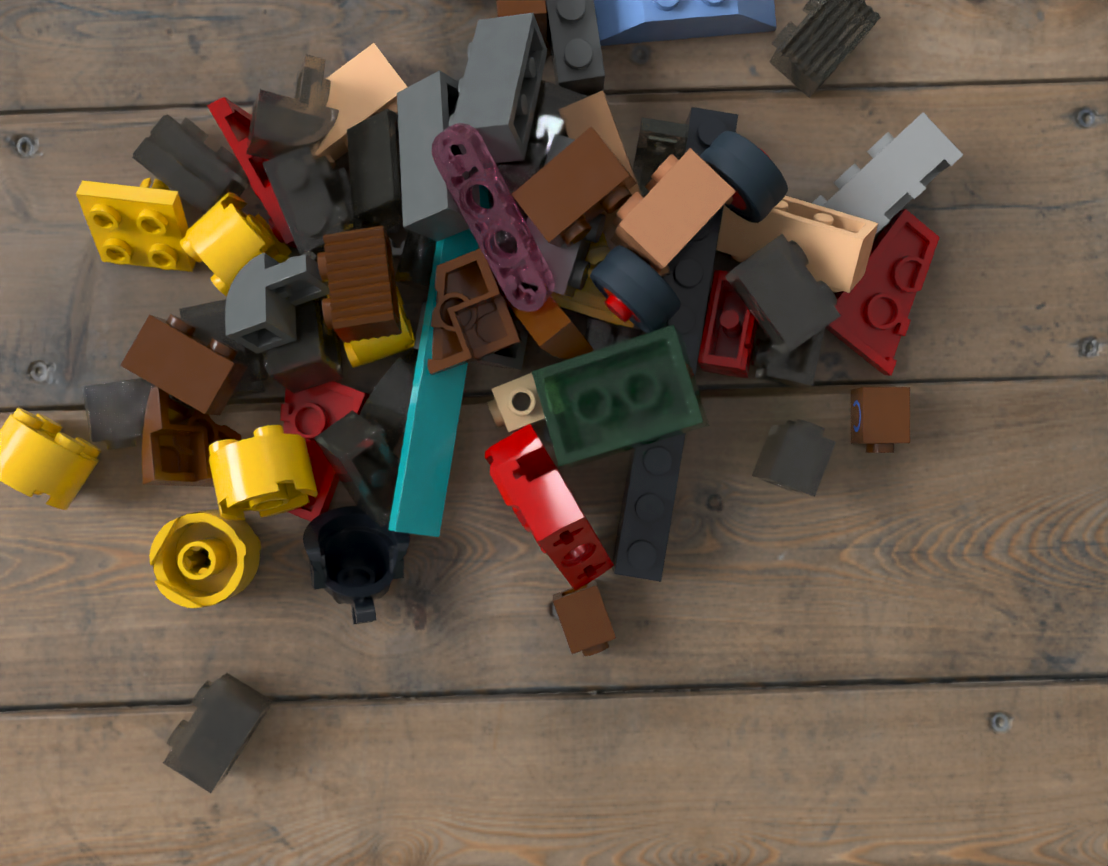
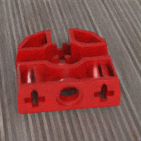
(547, 506)

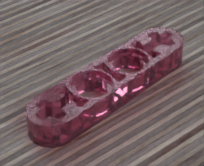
(486, 222)

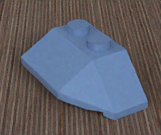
(680, 19)

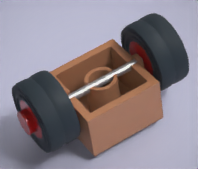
(677, 206)

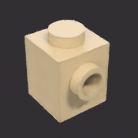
(516, 404)

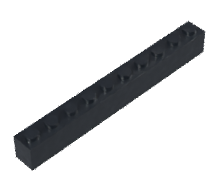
(656, 466)

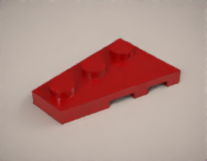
(235, 126)
(879, 304)
(309, 415)

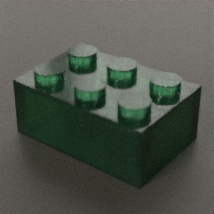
(620, 397)

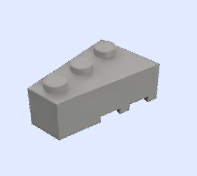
(895, 174)

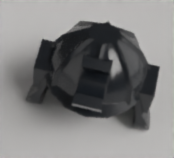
(354, 558)

